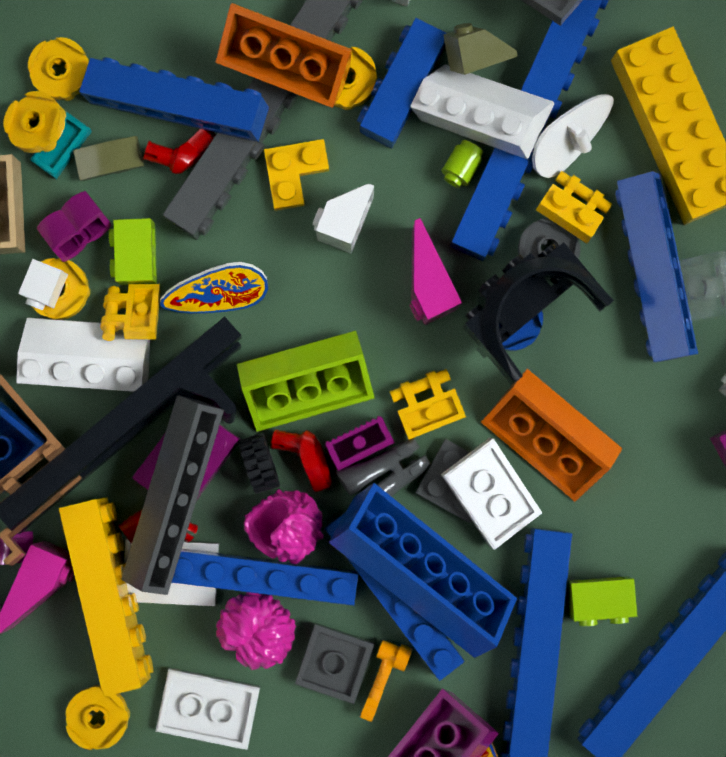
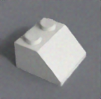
(343, 218)

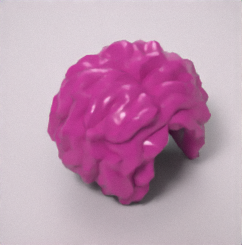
(285, 525)
(256, 630)

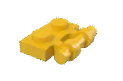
(571, 213)
(140, 316)
(432, 412)

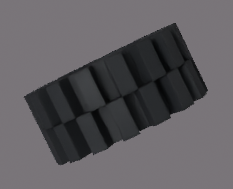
(259, 463)

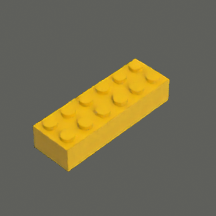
(675, 122)
(104, 597)

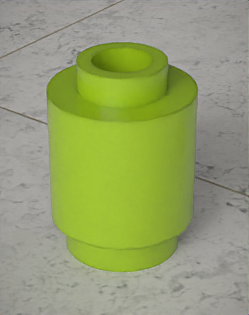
(462, 164)

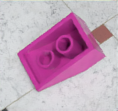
(431, 286)
(39, 577)

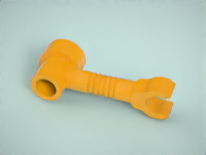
(392, 657)

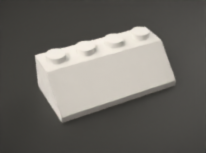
(482, 110)
(78, 356)

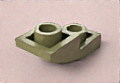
(108, 158)

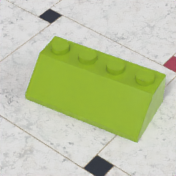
(305, 381)

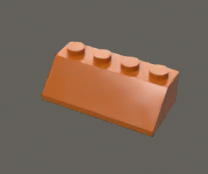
(284, 56)
(552, 435)

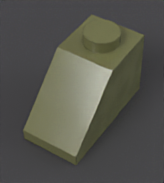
(474, 49)

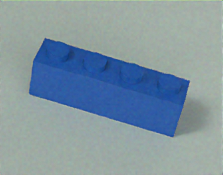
(406, 70)

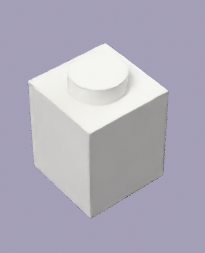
(42, 285)

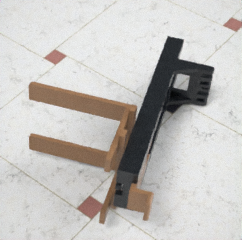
(67, 468)

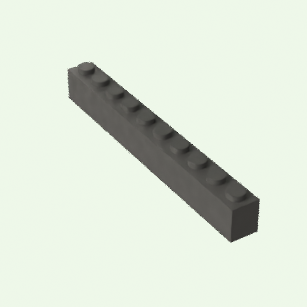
(228, 155)

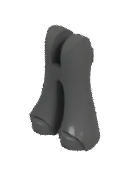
(359, 475)

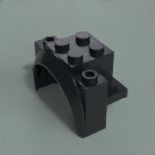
(521, 295)

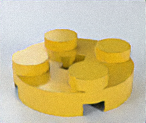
(53, 52)
(363, 81)
(46, 133)
(75, 291)
(98, 735)

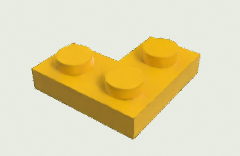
(286, 166)

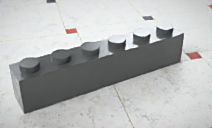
(172, 495)

